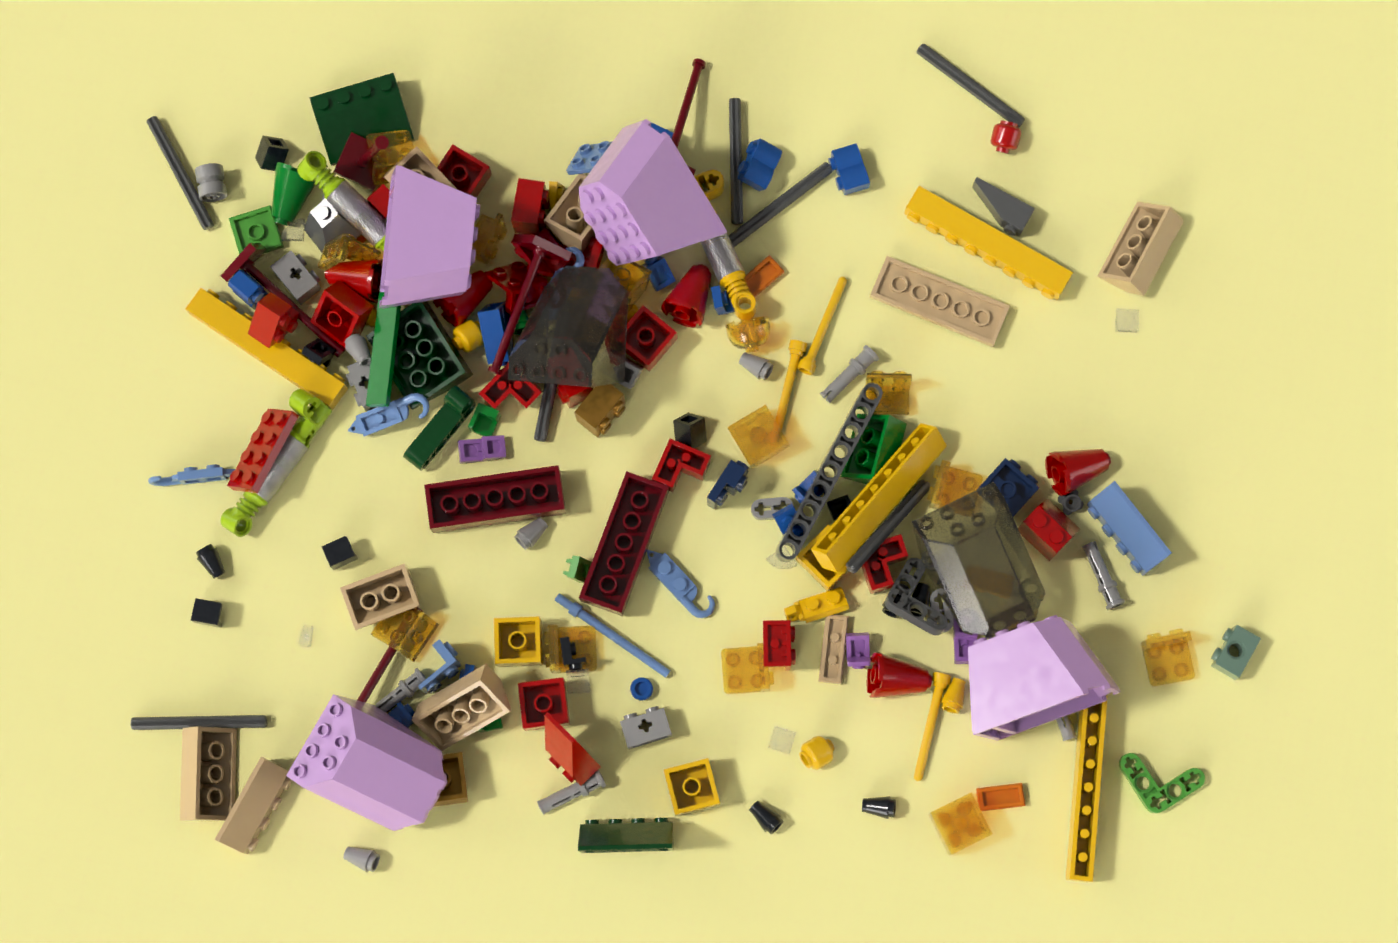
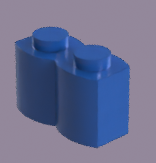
(759, 164)
(849, 169)
(247, 288)

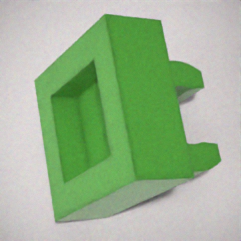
(578, 568)

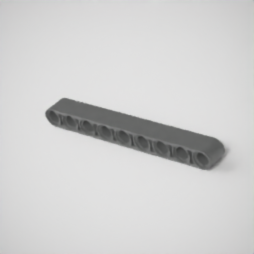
(834, 462)

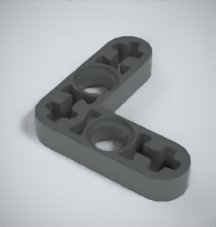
(907, 602)

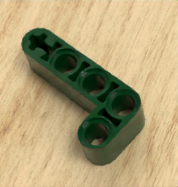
(441, 428)

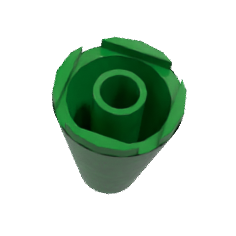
(288, 193)

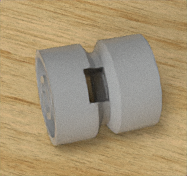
(210, 180)

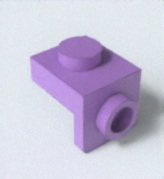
(858, 650)

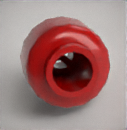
(1005, 136)

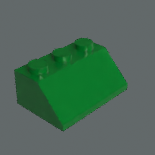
(875, 447)

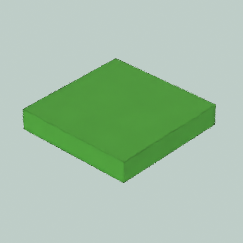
(256, 227)

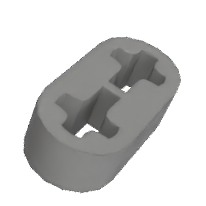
(768, 503)
(935, 605)

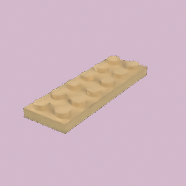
(939, 301)

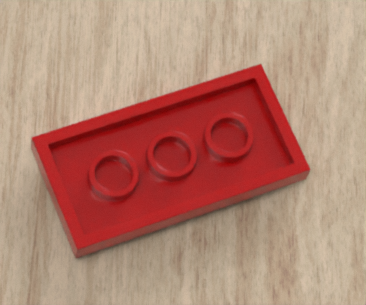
(262, 450)

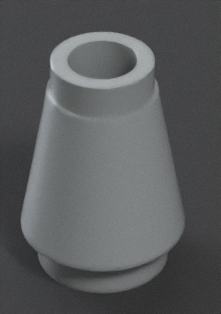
(358, 349)
(758, 366)
(530, 533)
(362, 858)

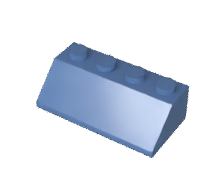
(1128, 529)

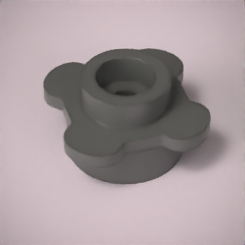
(1076, 504)

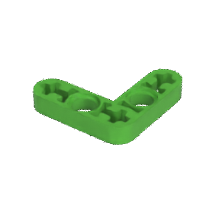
(1153, 789)

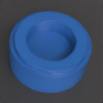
(641, 689)

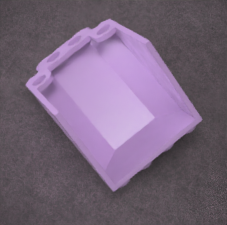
(370, 765)

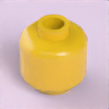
(467, 336)
(817, 752)

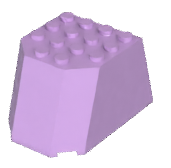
(645, 198)
(426, 240)
(1033, 677)

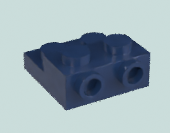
(731, 481)
(1013, 484)

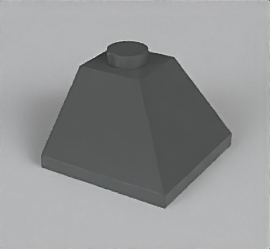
(326, 224)

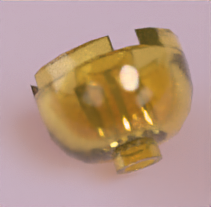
(749, 333)

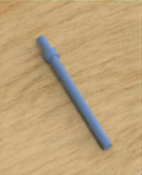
(576, 610)

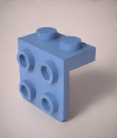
(587, 157)
(448, 670)

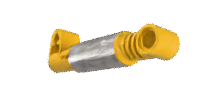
(723, 255)

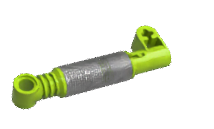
(344, 198)
(312, 418)

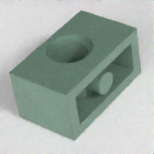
(1246, 644)

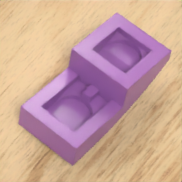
(481, 449)
(961, 644)

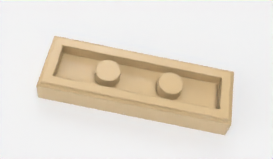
(833, 649)

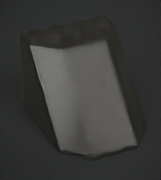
(575, 331)
(980, 563)

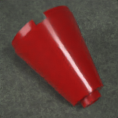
(359, 275)
(689, 297)
(459, 307)
(1075, 468)
(895, 677)

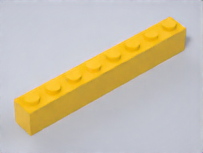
(988, 243)
(280, 357)
(878, 497)
(1086, 793)

